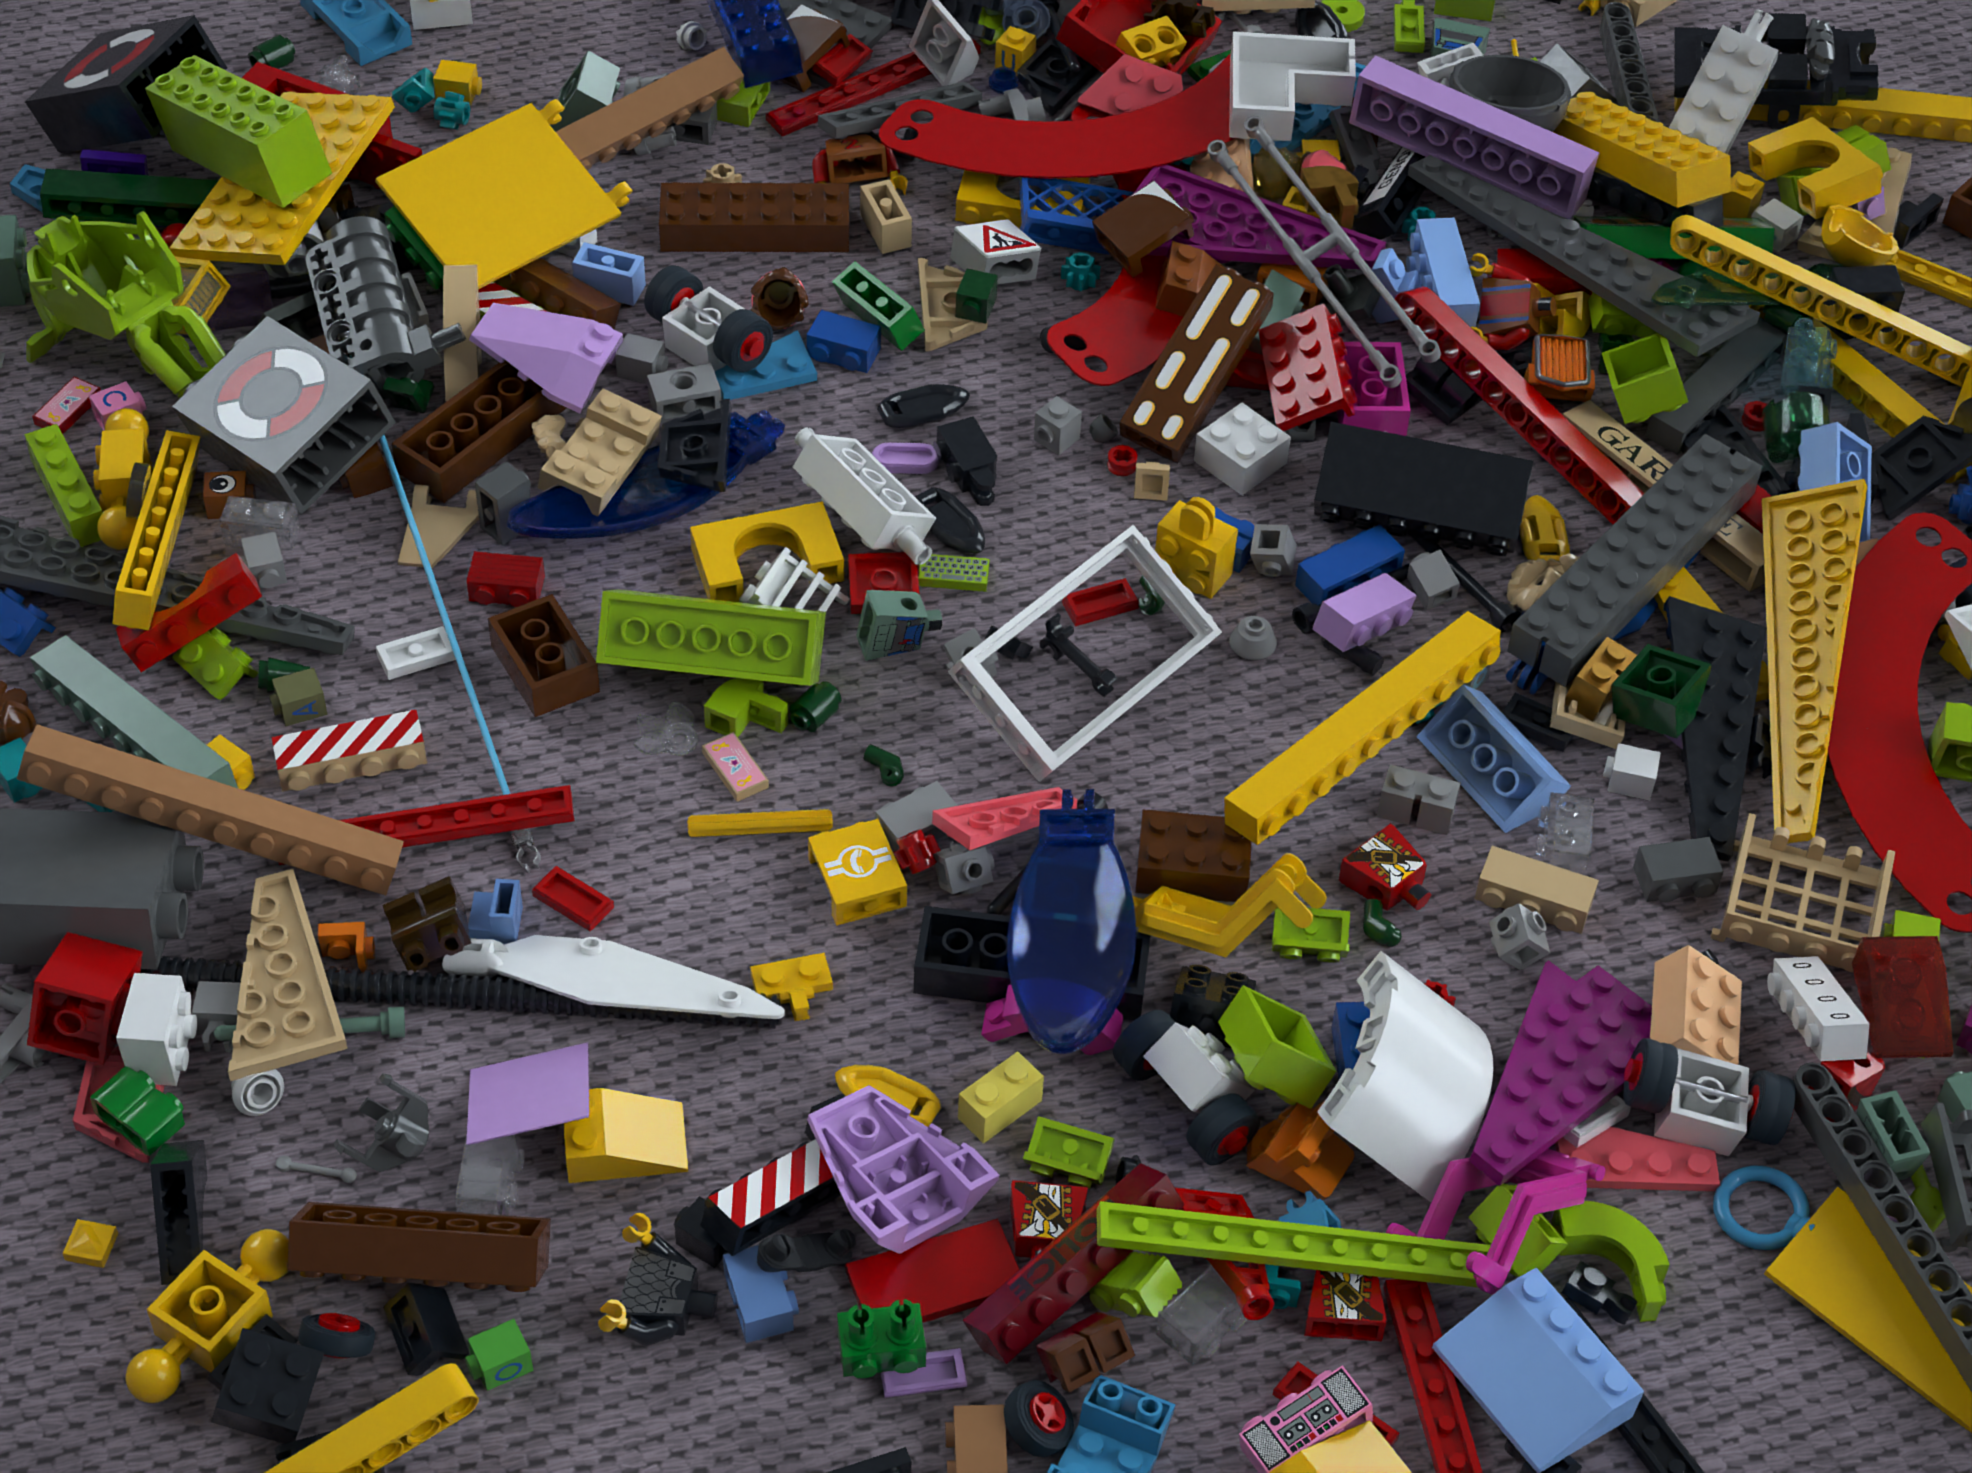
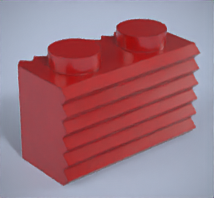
(505, 578)

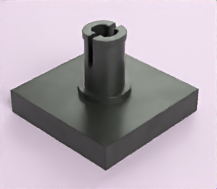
(1354, 293)
(295, 314)

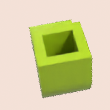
(744, 701)

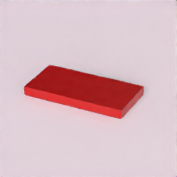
(939, 1273)

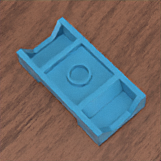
(366, 26)

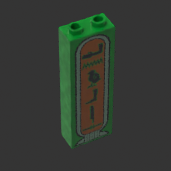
(1653, 239)

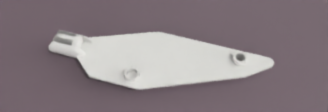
(609, 976)

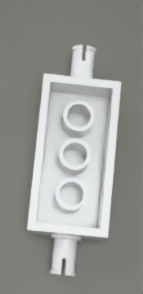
(1727, 85)
(864, 494)

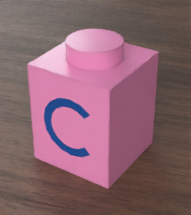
(113, 399)

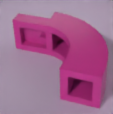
(1004, 1020)

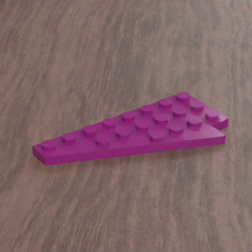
(1234, 229)

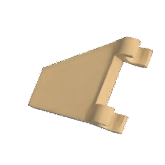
(438, 527)

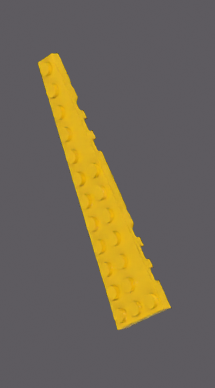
(1808, 589)

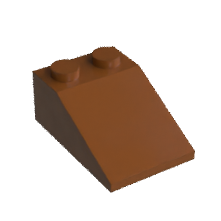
(1182, 277)

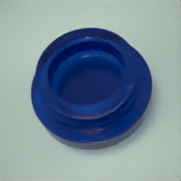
(1003, 80)

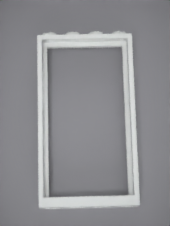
(1007, 718)

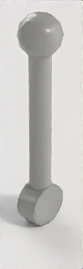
(285, 1164)

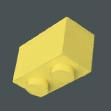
(1000, 1097)

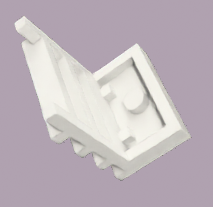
(780, 576)

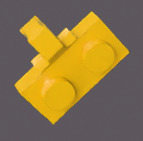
(793, 981)

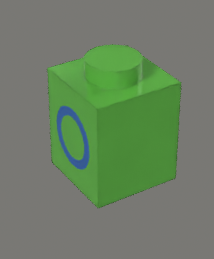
(498, 1355)

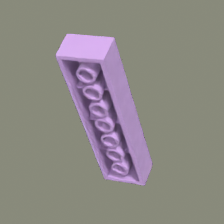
(1473, 137)

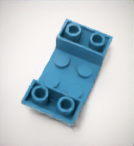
(1116, 1431)

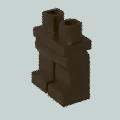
(429, 935)

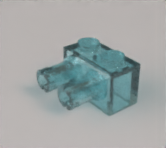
(1808, 357)

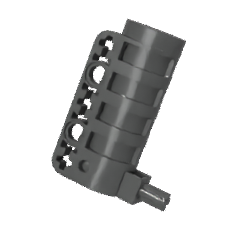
(371, 305)

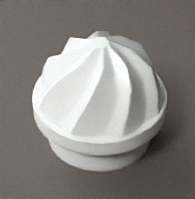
(691, 36)

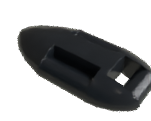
(1319, 22)
(922, 405)
(954, 521)

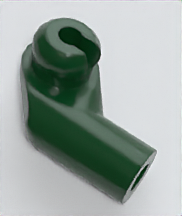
(1152, 601)
(888, 763)
(1378, 927)

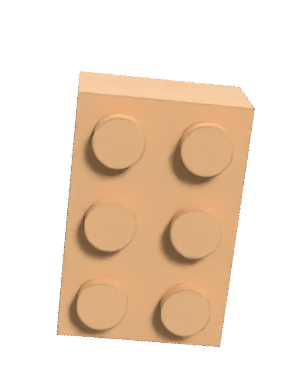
(1696, 1005)

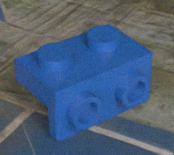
(20, 623)

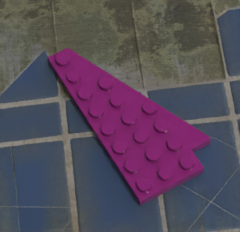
(1560, 1067)

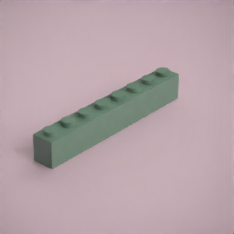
(123, 712)

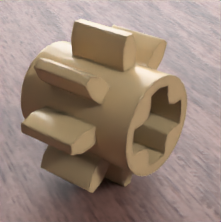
(722, 174)

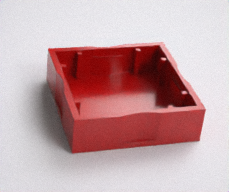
(1096, 24)

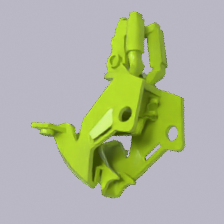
(98, 289)

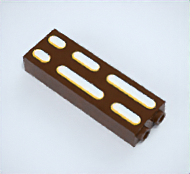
(1196, 363)

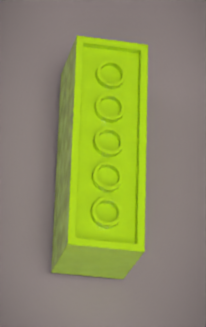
(239, 130)
(710, 637)

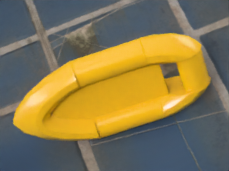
(1542, 530)
(894, 1085)

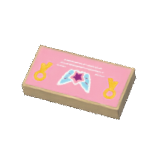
(735, 766)

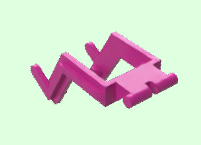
(1543, 1185)

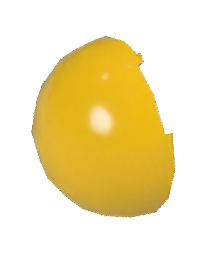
(1854, 239)

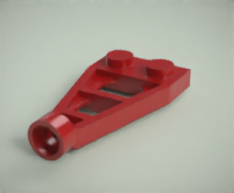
(1246, 1283)

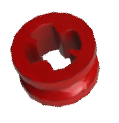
(1749, 417)
(1122, 453)

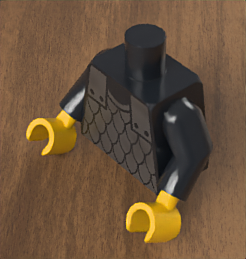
(657, 1291)

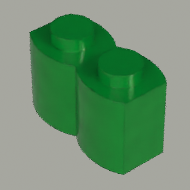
(138, 1109)

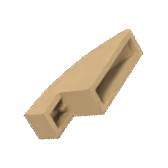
(461, 307)

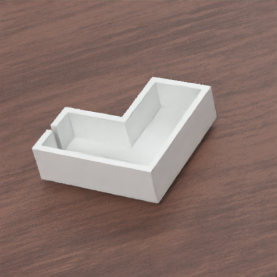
(1281, 70)

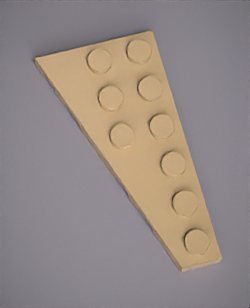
(1893, 184)
(283, 991)

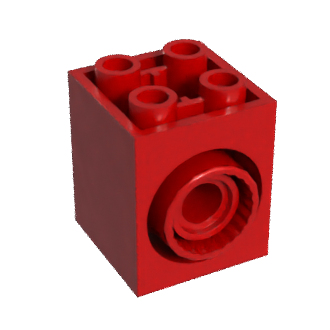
(82, 997)

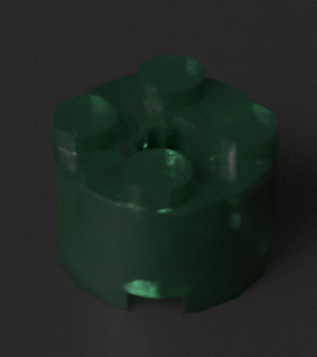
(1786, 420)

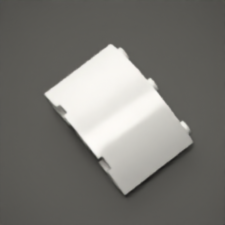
(1416, 1081)

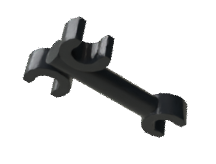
(1058, 640)

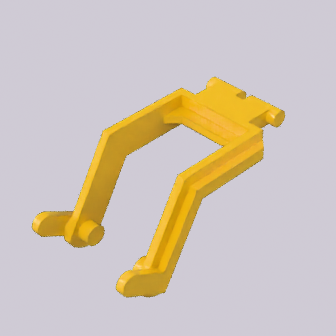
(1222, 927)

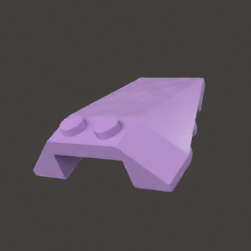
(550, 348)
(896, 1172)

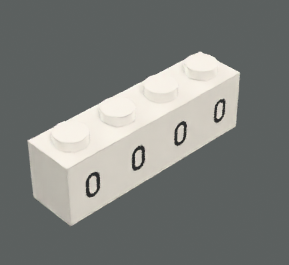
(1819, 1008)

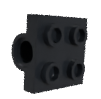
(1441, 390)

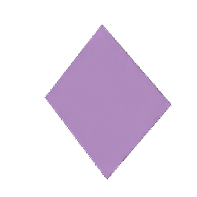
(528, 1093)

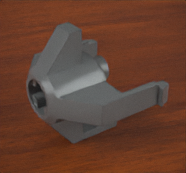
(398, 1133)

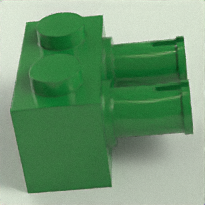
(881, 1339)

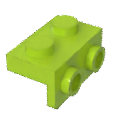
(215, 662)
(1324, 937)
(1068, 1151)

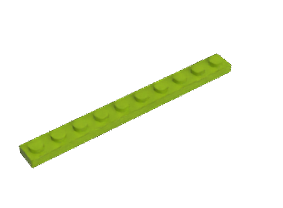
(1285, 1244)

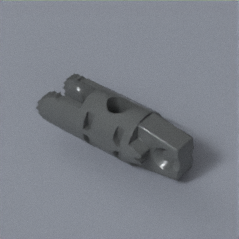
(1820, 48)

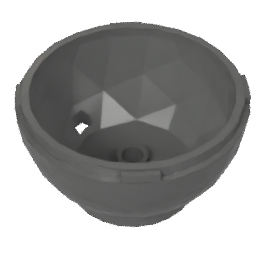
(1515, 86)

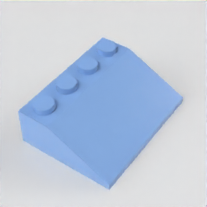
(1539, 1371)

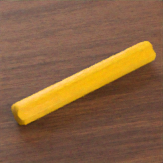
(760, 823)

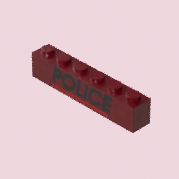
(1061, 1271)

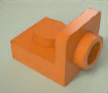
(346, 939)

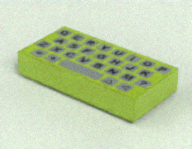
(955, 573)

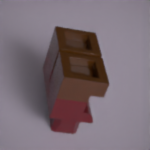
(1084, 1350)

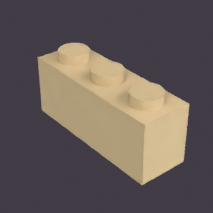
(1553, 892)

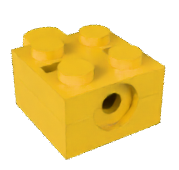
(1197, 546)

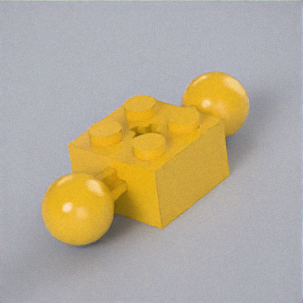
(120, 448)
(206, 1312)

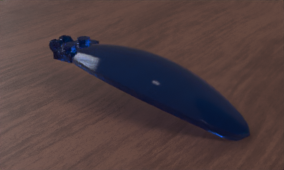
(644, 496)
(1071, 928)

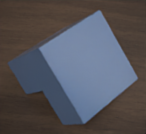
(497, 913)

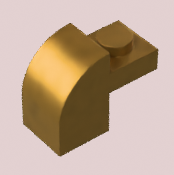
(1334, 191)

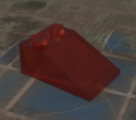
(1904, 996)

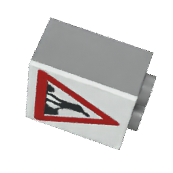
(996, 249)

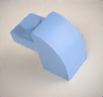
(1395, 279)

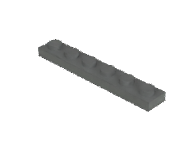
(872, 115)

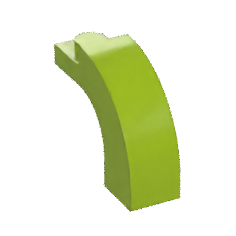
(1625, 1241)

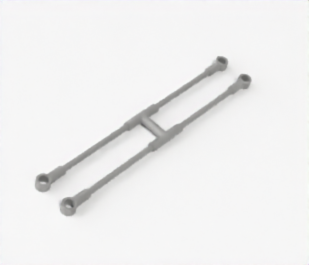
(1336, 237)

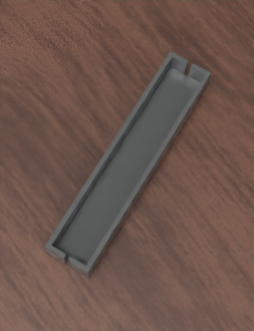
(1634, 559)

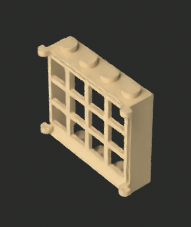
(1795, 940)

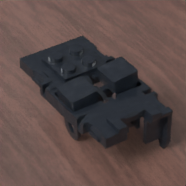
(1847, 78)

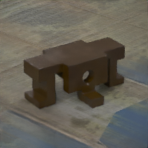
(1185, 15)
(339, 202)

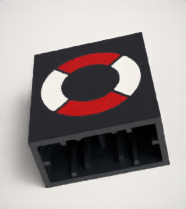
(102, 89)

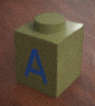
(298, 697)

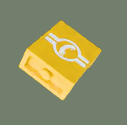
(858, 871)

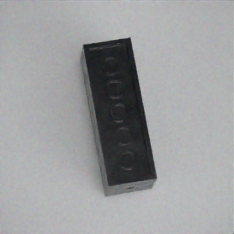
(1422, 488)

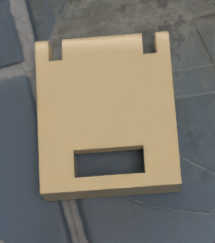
(1603, 730)

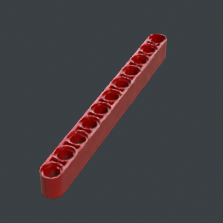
(1521, 405)

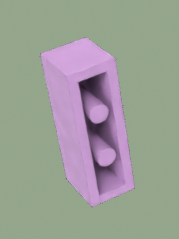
(1364, 612)

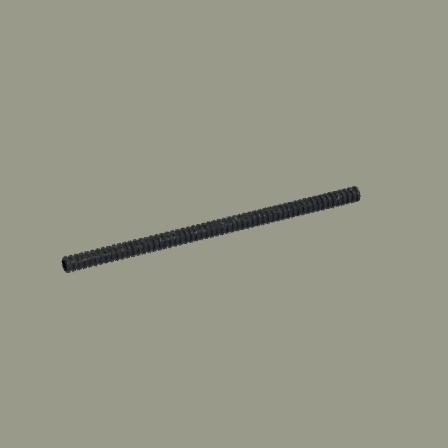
(441, 991)

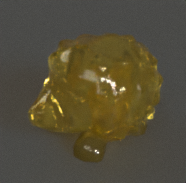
(1270, 177)

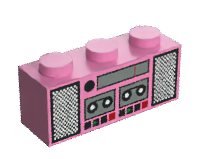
(1304, 1419)

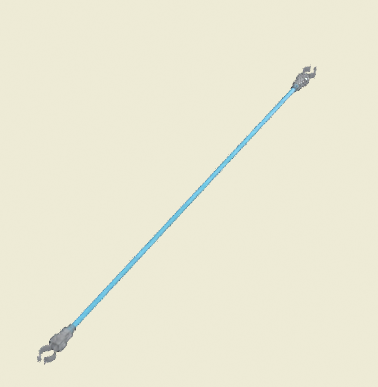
(518, 837)

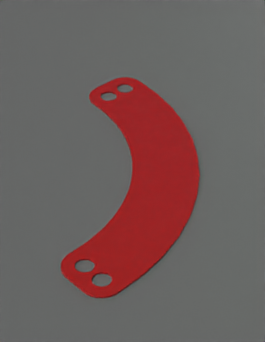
(1069, 149)
(1124, 323)
(1886, 768)

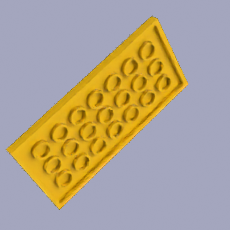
(250, 229)

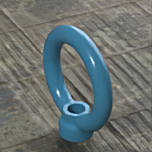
(1765, 1174)

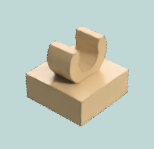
(1151, 481)

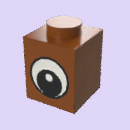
(220, 486)

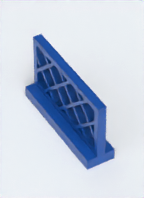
(1060, 229)

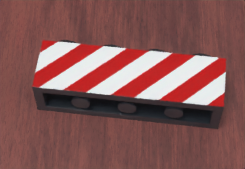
(769, 1198)

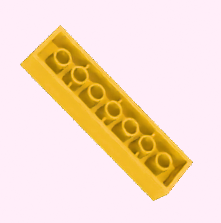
(1646, 152)

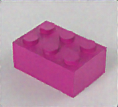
(1376, 404)

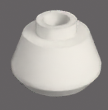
(258, 1092)

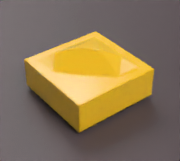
(90, 1243)

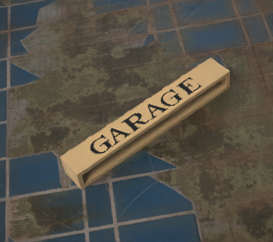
(1734, 548)

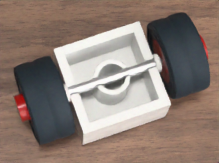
(704, 323)
(1198, 1075)
(1706, 1098)

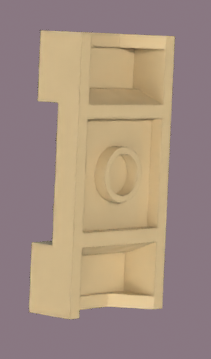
(602, 450)

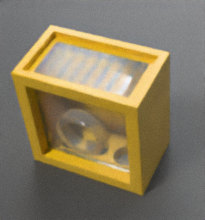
(202, 287)

